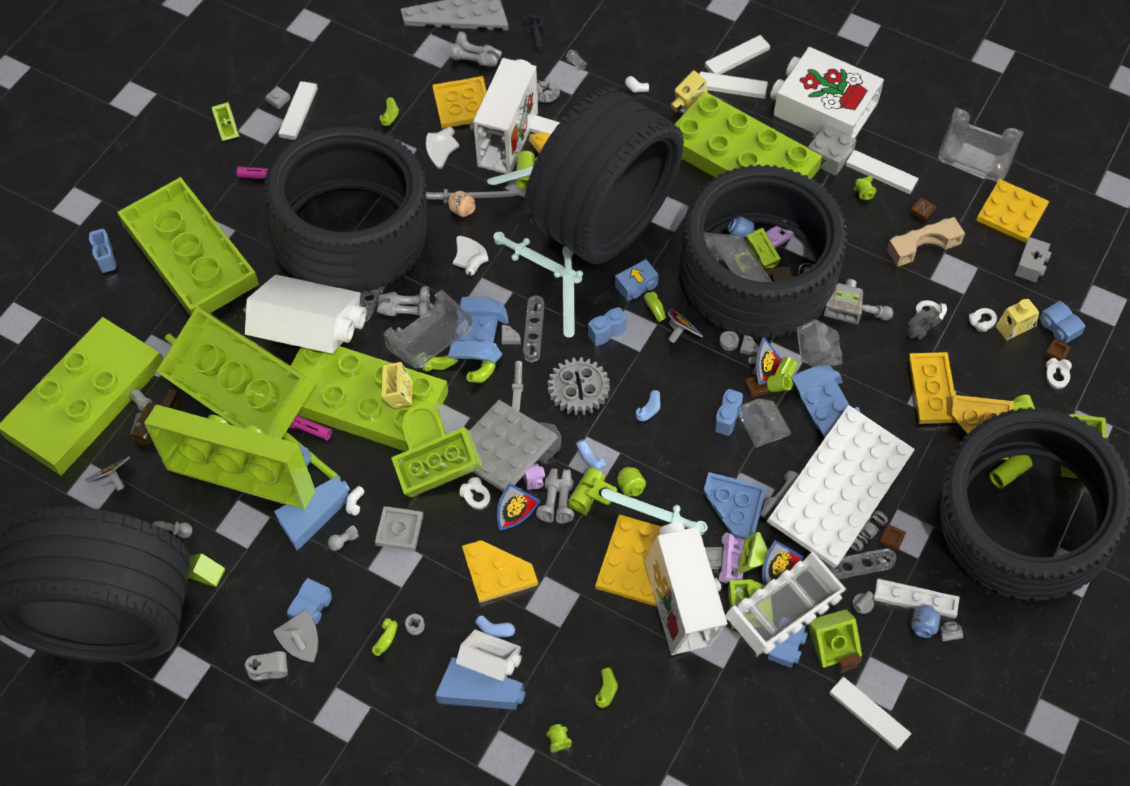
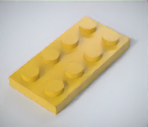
(932, 387)

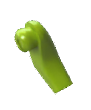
(391, 112)
(655, 305)
(439, 363)
(482, 374)
(386, 638)
(608, 689)

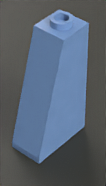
(303, 524)
(473, 688)

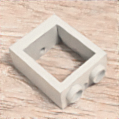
(489, 655)

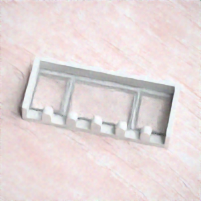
(786, 604)

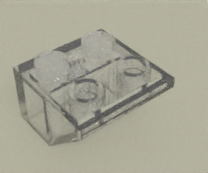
(819, 344)
(763, 421)

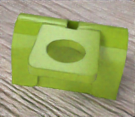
(763, 248)
(588, 490)

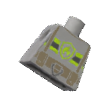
(845, 302)

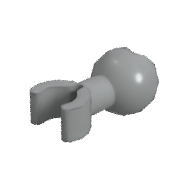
(336, 541)

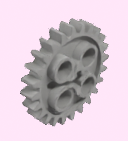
(596, 383)

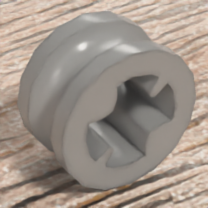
(412, 630)

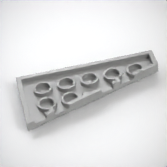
(457, 14)

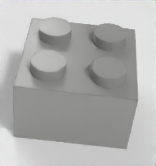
(833, 147)

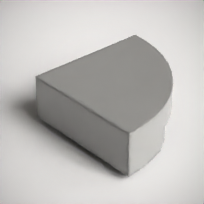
(509, 335)
(749, 346)

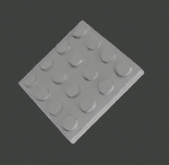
(508, 444)

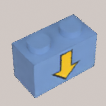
(636, 280)

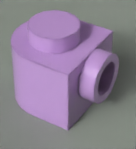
(534, 477)

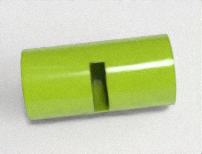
(524, 160)
(1010, 470)

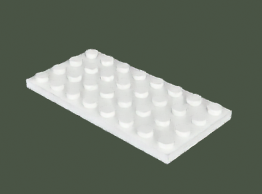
(841, 486)

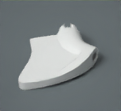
(440, 146)
(469, 255)

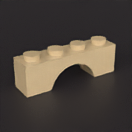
(945, 234)

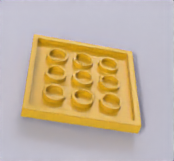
(624, 562)

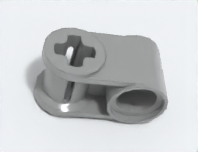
(269, 666)

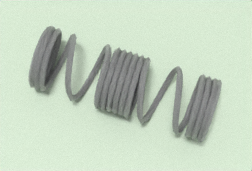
(868, 531)

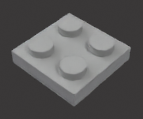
(399, 528)

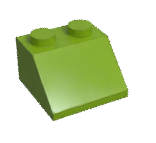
(834, 637)

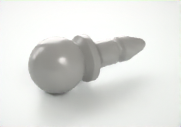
(883, 312)
(183, 530)

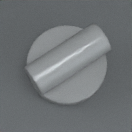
(863, 602)
(950, 631)

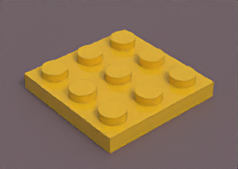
(459, 100)
(1012, 210)

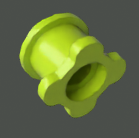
(865, 188)
(558, 738)

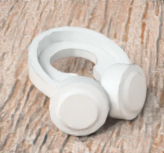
(941, 308)
(982, 327)
(1064, 367)
(475, 484)

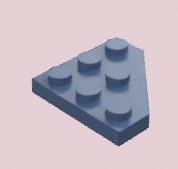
(735, 502)

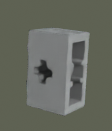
(1032, 259)

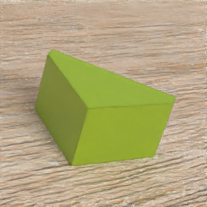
(225, 121)
(752, 553)
(205, 570)

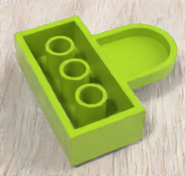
(433, 453)

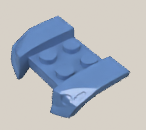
(479, 341)
(822, 396)

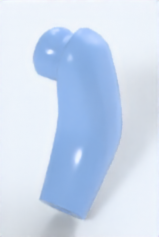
(650, 408)
(588, 455)
(495, 630)

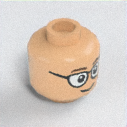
(461, 203)

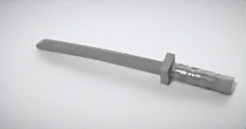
(444, 196)
(517, 387)

